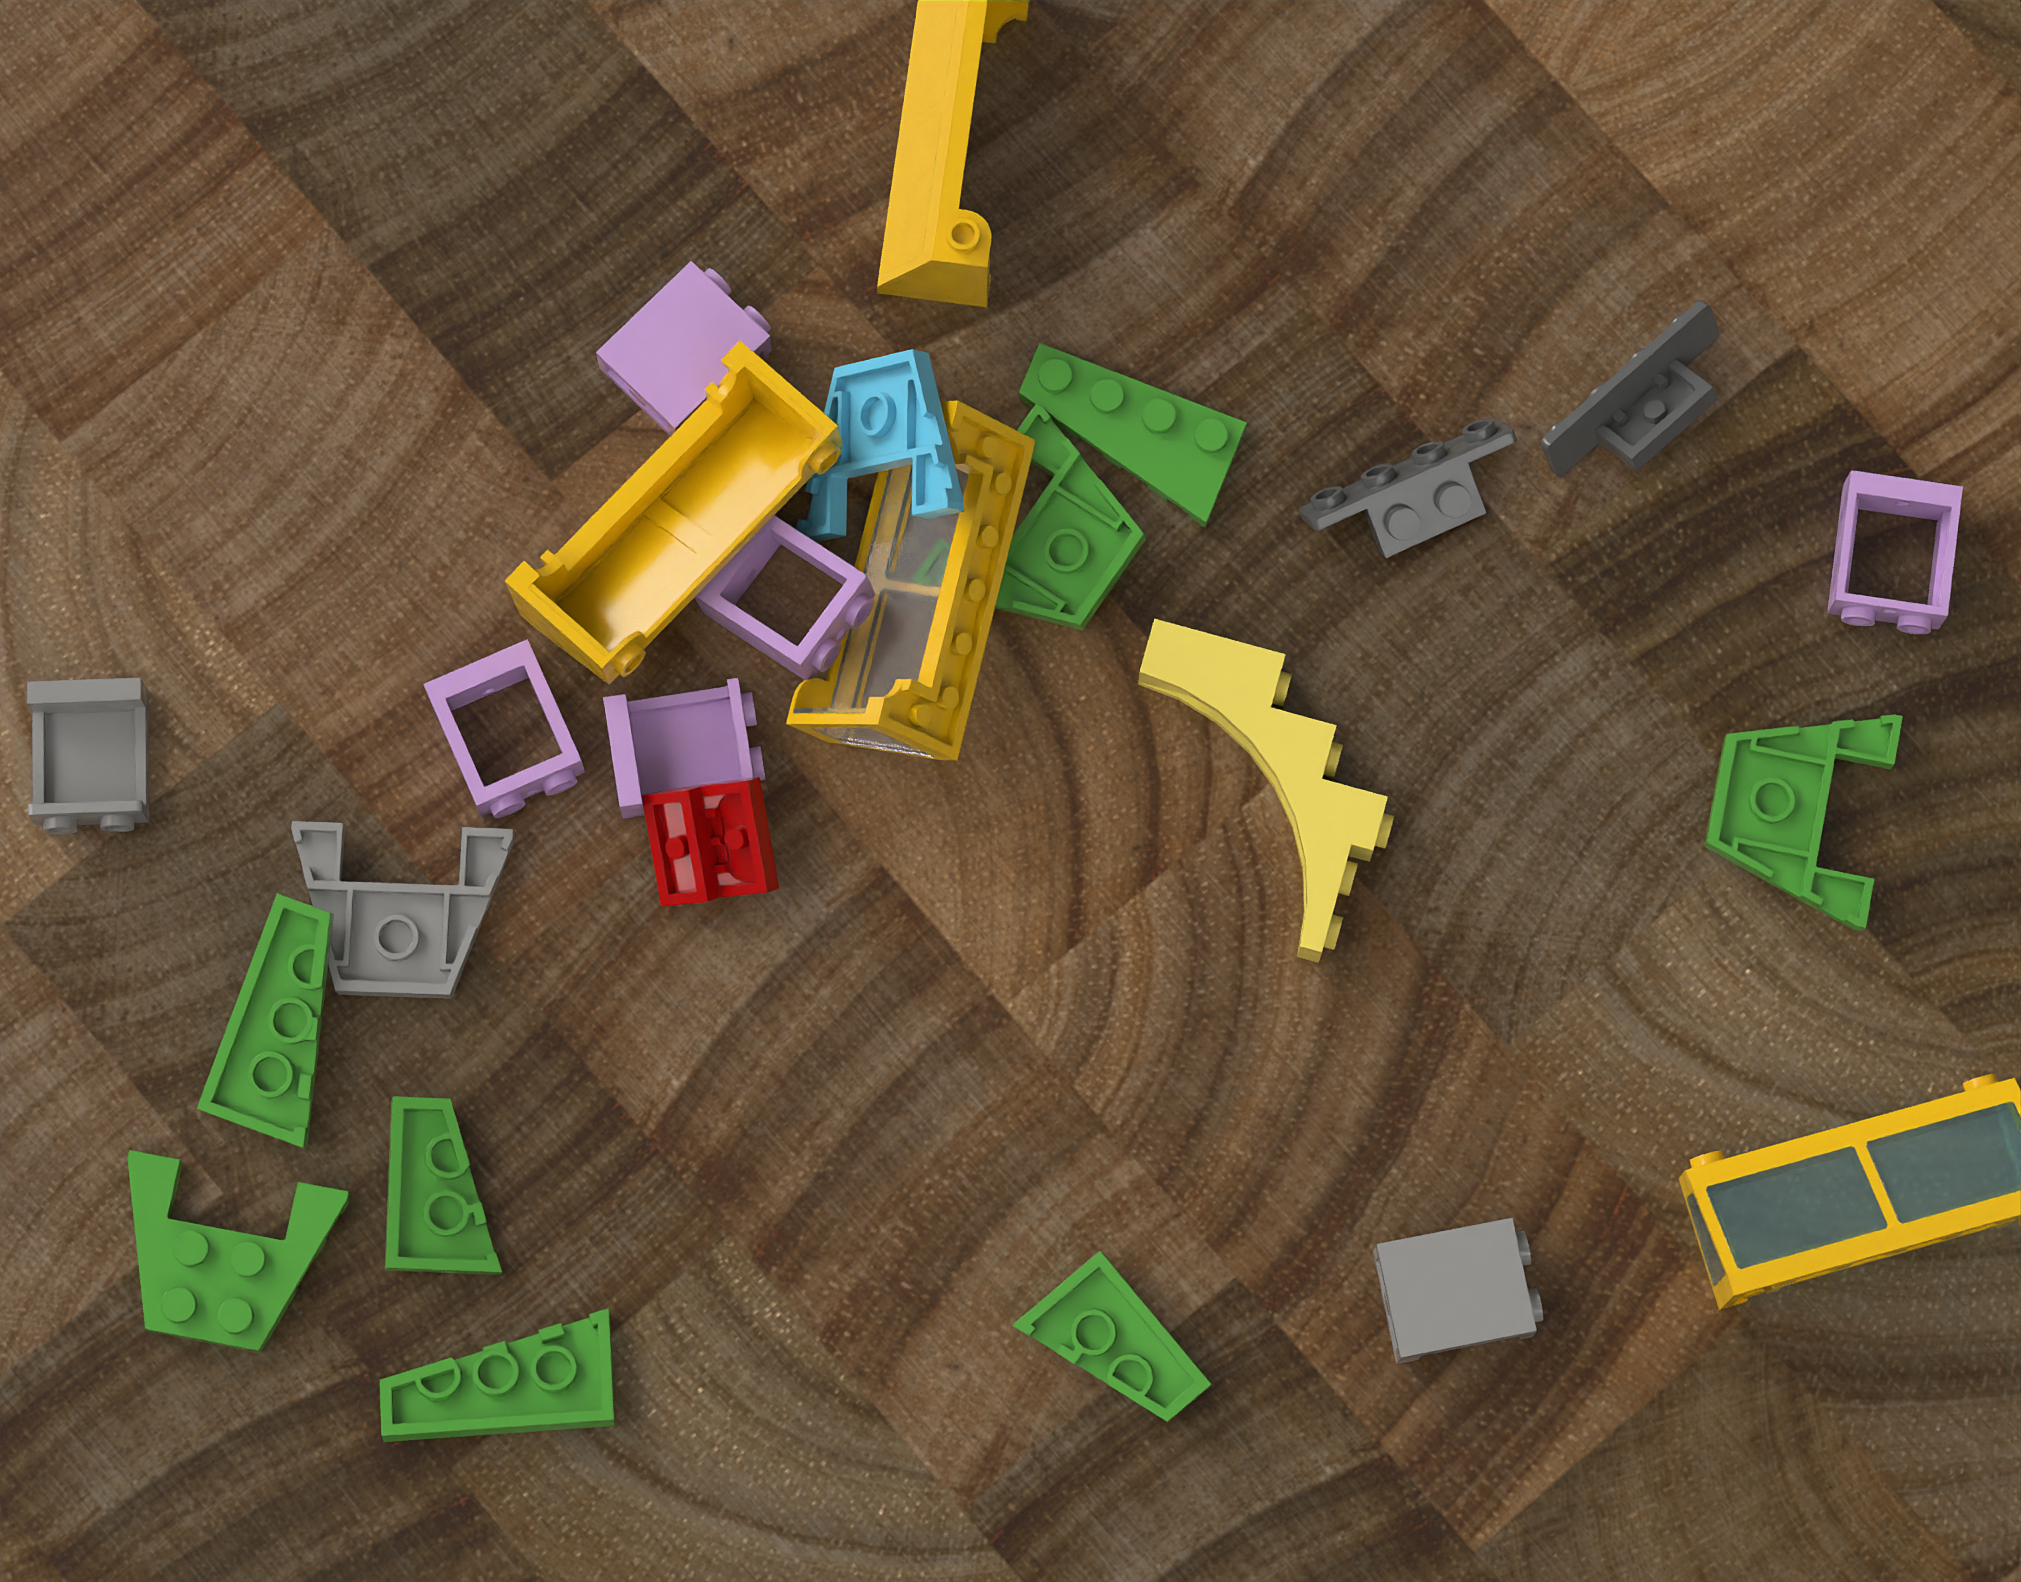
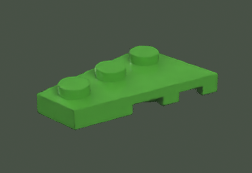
(432, 1198)
(1116, 1337)

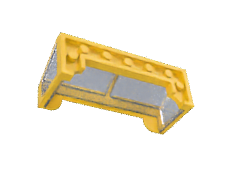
(917, 657)

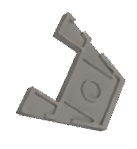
(399, 934)

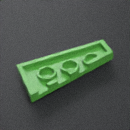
(1152, 434)
(273, 1036)
(514, 1387)

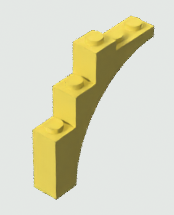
(1329, 820)

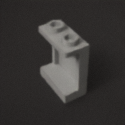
(89, 754)
(1457, 1289)

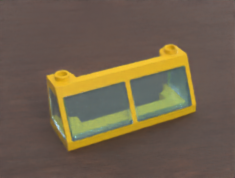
(1858, 1191)

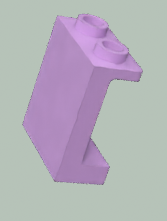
(678, 343)
(680, 742)

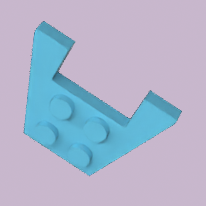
(886, 421)

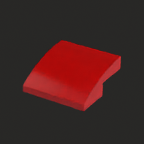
(710, 841)

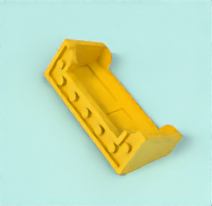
(928, 241)
(678, 518)

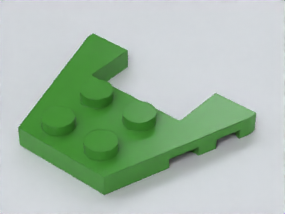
(1071, 539)
(1774, 806)
(216, 1280)

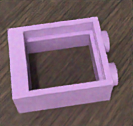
(1902, 498)
(822, 642)
(483, 679)

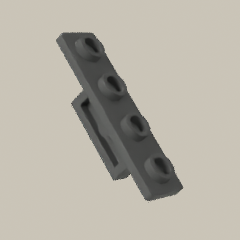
(1642, 402)
(1417, 495)

